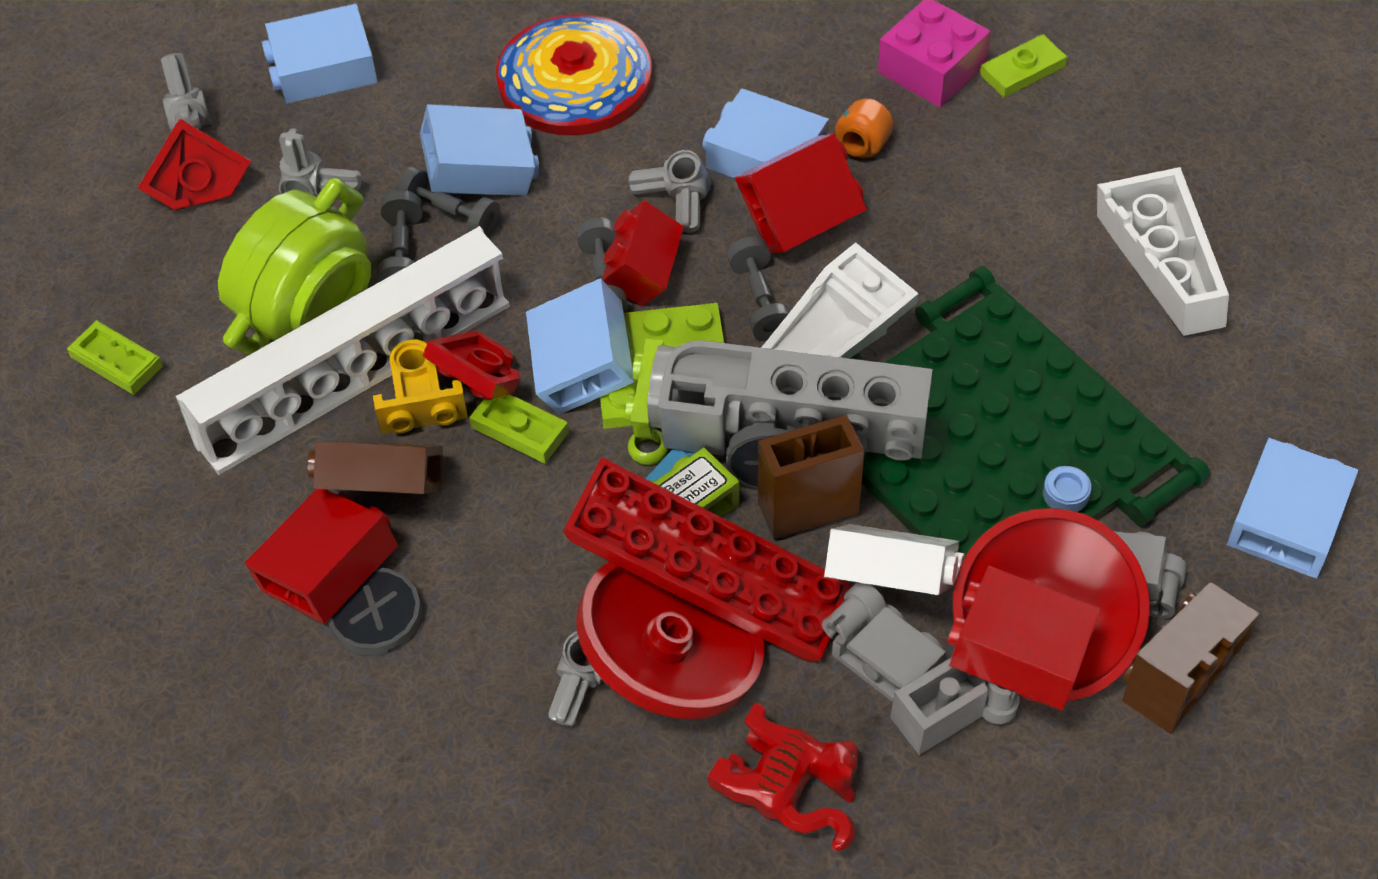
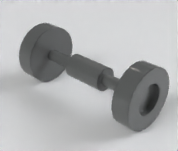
(399, 209)
(484, 213)
(595, 238)
(750, 256)

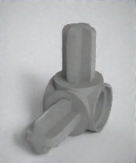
(183, 99)
(306, 170)
(670, 178)
(572, 685)

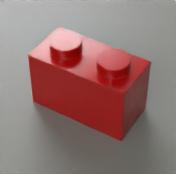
(642, 252)

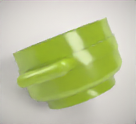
(293, 264)

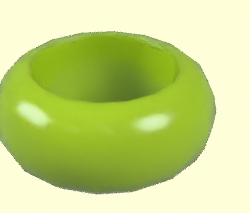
(647, 458)

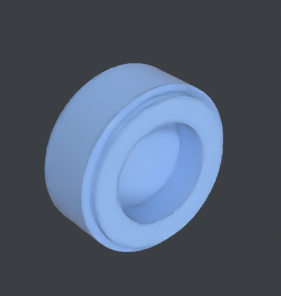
(1067, 488)

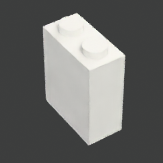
(893, 559)

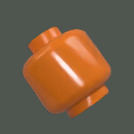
(864, 128)

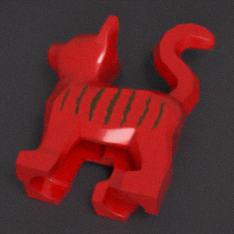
(782, 773)

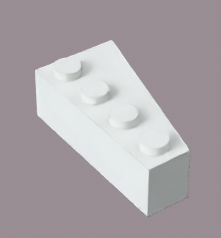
(1167, 246)

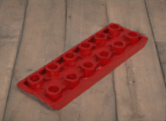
(705, 560)

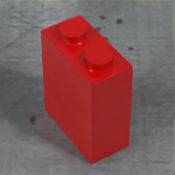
(801, 193)
(322, 554)
(1022, 636)

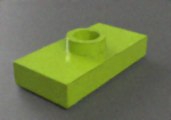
(1023, 65)
(115, 357)

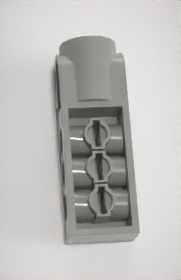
(716, 389)

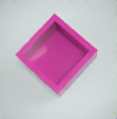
(933, 51)

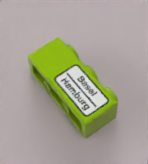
(703, 482)

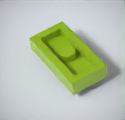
(636, 404)
(520, 426)

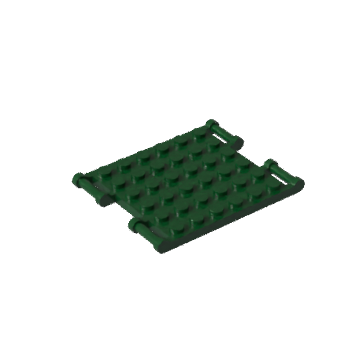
(1007, 413)

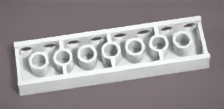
(342, 343)

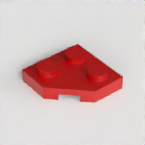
(193, 169)
(475, 362)

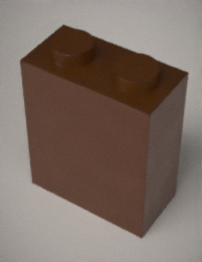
(376, 466)
(810, 476)

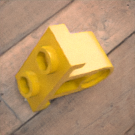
(417, 393)

